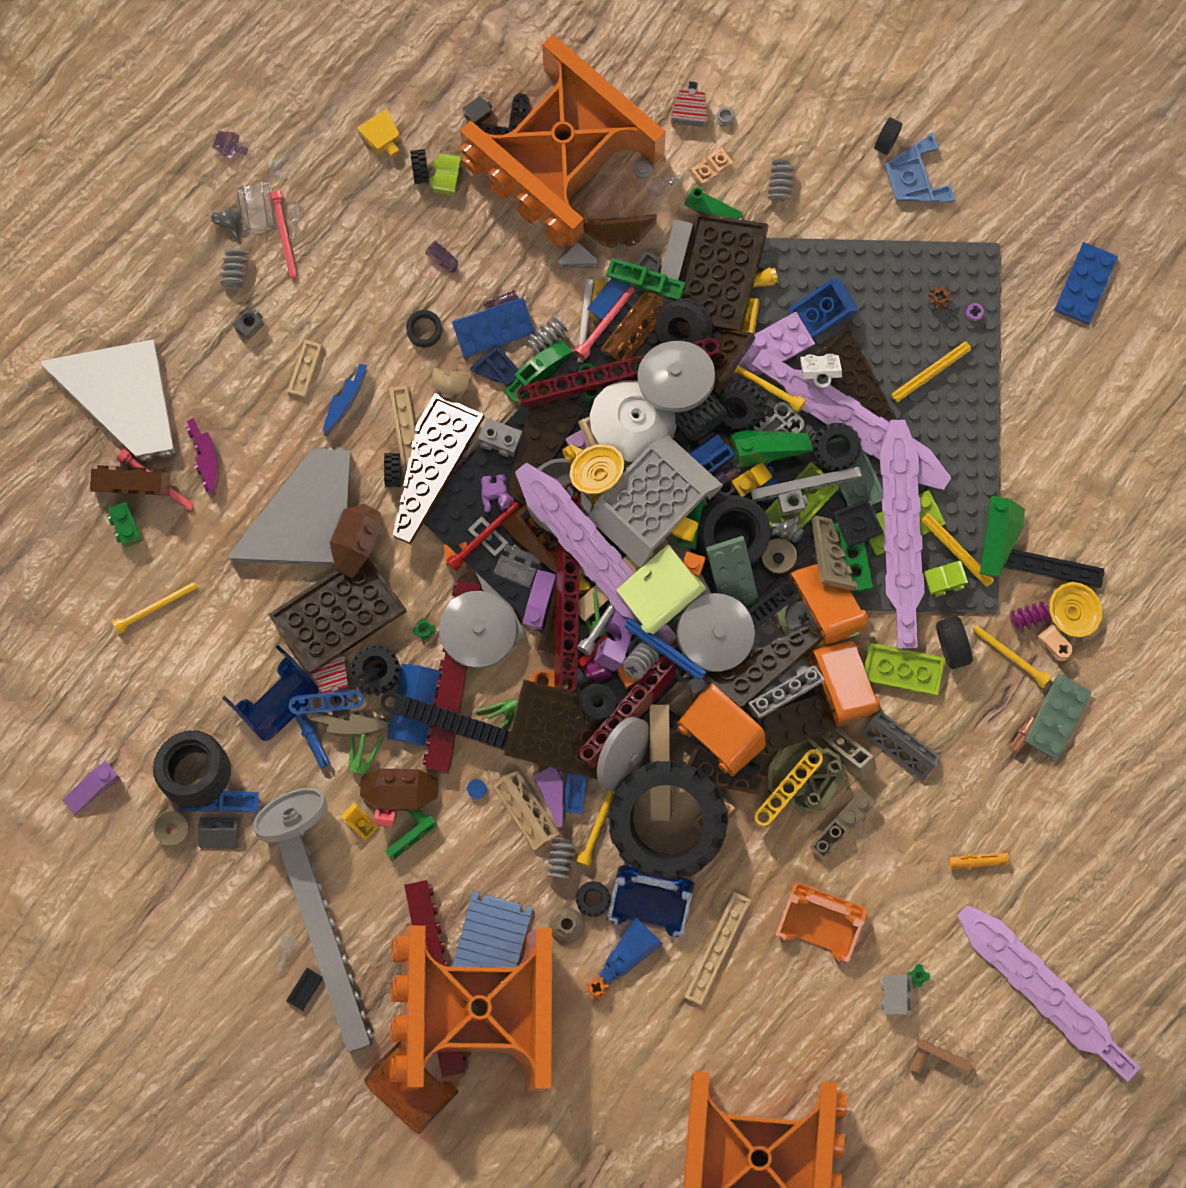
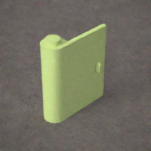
(663, 592)

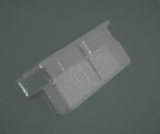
(256, 208)

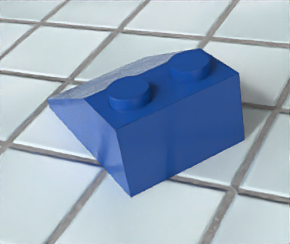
(825, 307)

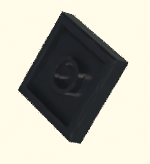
(858, 523)

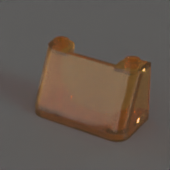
(416, 1107)

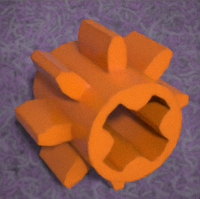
(597, 994)

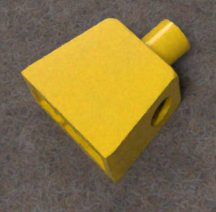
(381, 133)

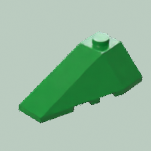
(758, 447)
(1002, 528)

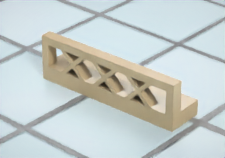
(523, 811)

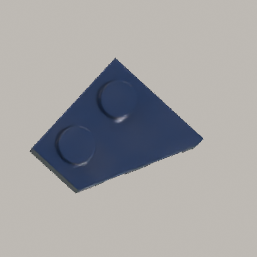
(496, 367)

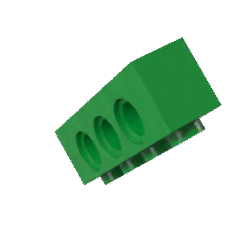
(864, 581)

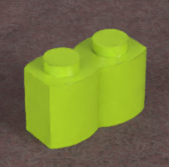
(446, 174)
(945, 578)

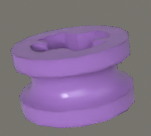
(972, 318)

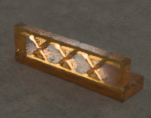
(633, 320)

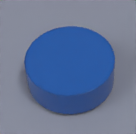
(476, 789)

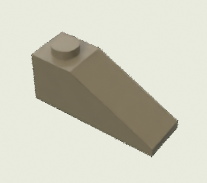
(852, 754)

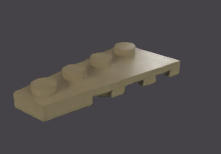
(830, 556)

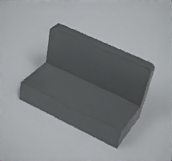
(218, 832)

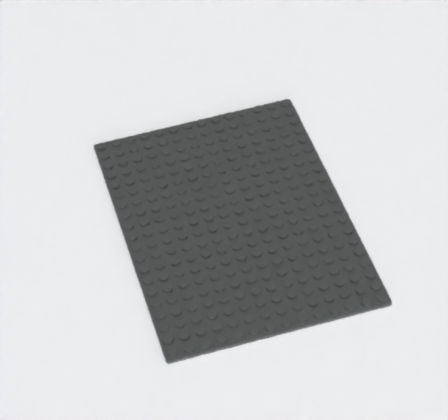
(901, 338)

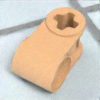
(1053, 640)

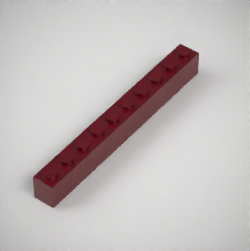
(450, 698)
(422, 914)

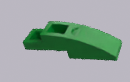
(540, 367)

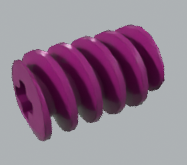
(1030, 616)

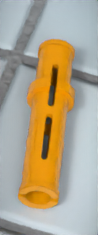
(971, 861)

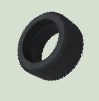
(954, 642)

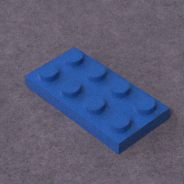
(1086, 283)
(493, 327)

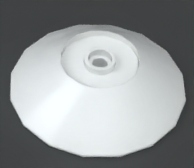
(616, 427)

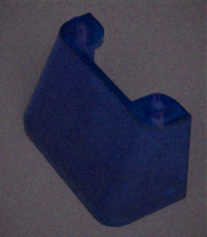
(651, 900)

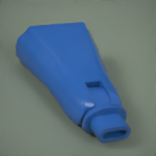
(632, 949)

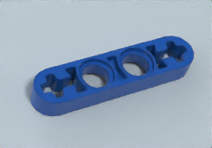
(326, 704)

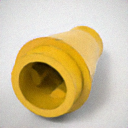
(766, 278)

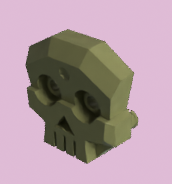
(808, 797)

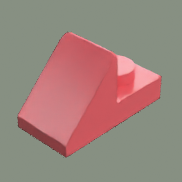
(385, 817)

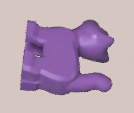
(495, 491)

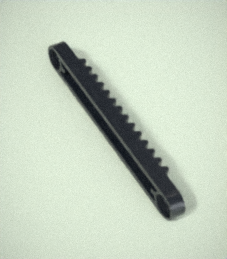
(760, 613)
(447, 720)

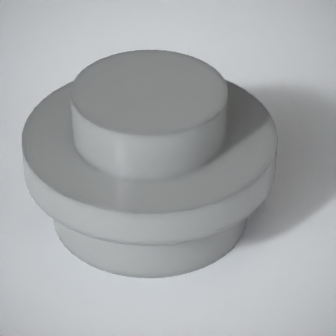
(725, 116)
(643, 168)

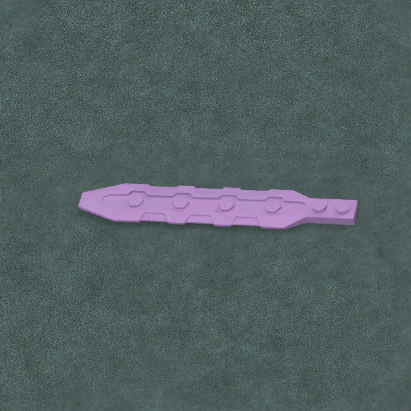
(835, 407)
(902, 529)
(581, 538)
(1044, 989)

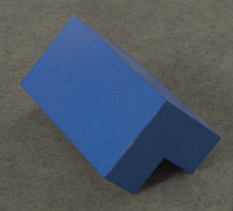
(712, 453)

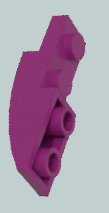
(207, 462)

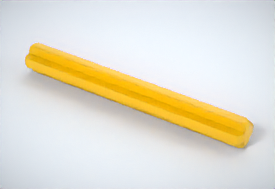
(931, 371)
(956, 548)

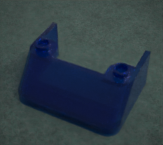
(272, 710)

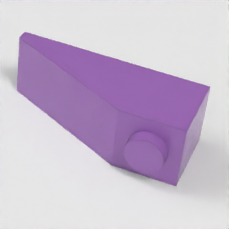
(539, 600)
(91, 787)
(551, 788)

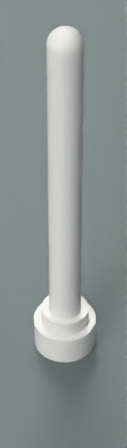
(585, 313)

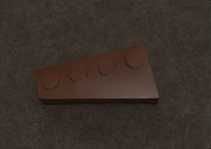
(130, 481)
(740, 781)

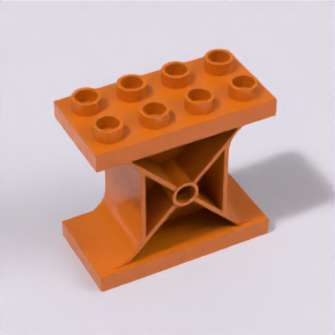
(561, 144)
(439, 1017)
(794, 1150)

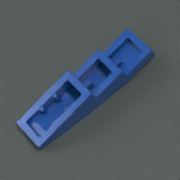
(340, 405)
(575, 793)
(229, 802)

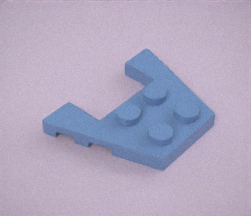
(909, 176)

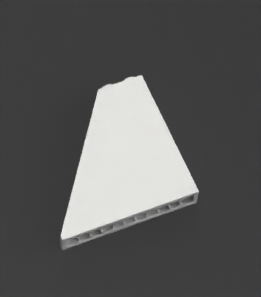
(122, 393)

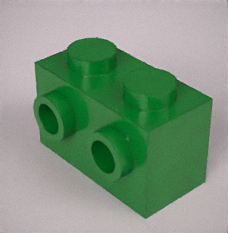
(126, 528)

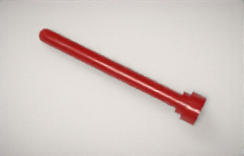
(456, 560)

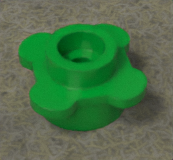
(424, 624)
(924, 975)

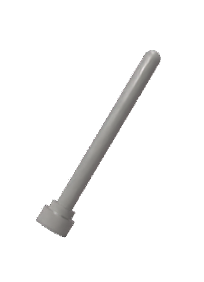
(587, 645)

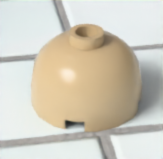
(449, 381)

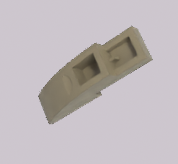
(355, 727)
(842, 824)

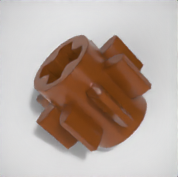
(934, 296)

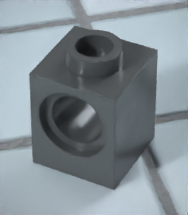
(478, 110)
(248, 331)

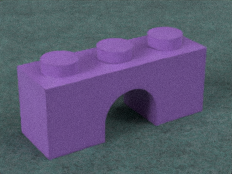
(612, 653)

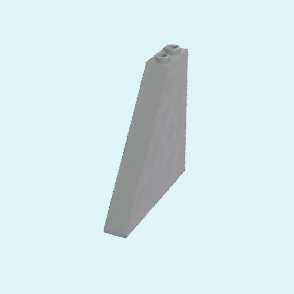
(302, 514)

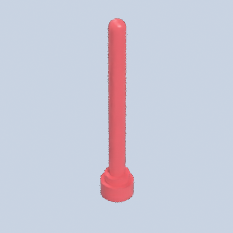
(277, 198)
(583, 350)
(126, 457)

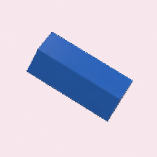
(418, 684)

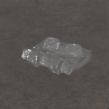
(514, 570)

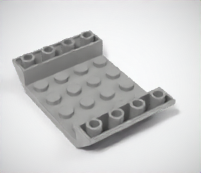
(652, 499)
(789, 686)

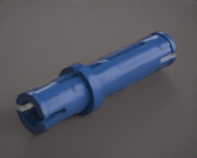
(313, 741)

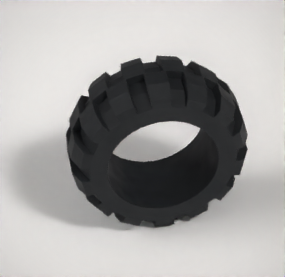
(639, 855)

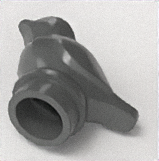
(227, 219)
(788, 529)

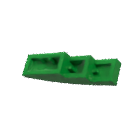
(646, 280)

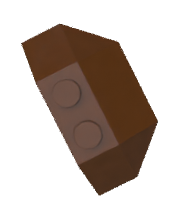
(620, 230)
(354, 538)
(399, 789)

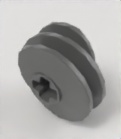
(792, 616)

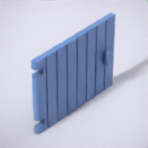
(492, 933)

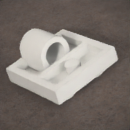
(814, 365)

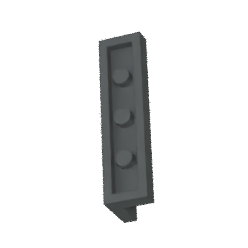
(903, 742)

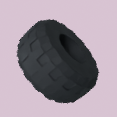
(691, 311)

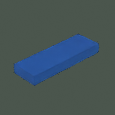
(607, 298)

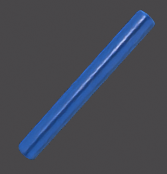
(665, 649)

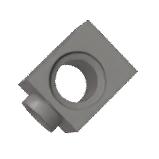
(787, 509)

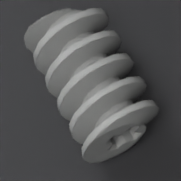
(780, 181)
(233, 267)
(547, 335)
(640, 660)
(560, 858)

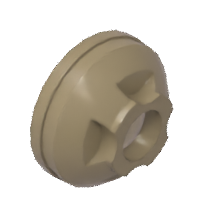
(786, 549)
(163, 821)
(572, 934)

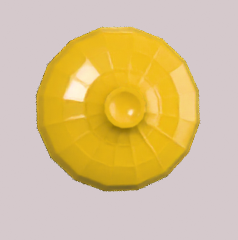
(597, 469)
(1075, 609)

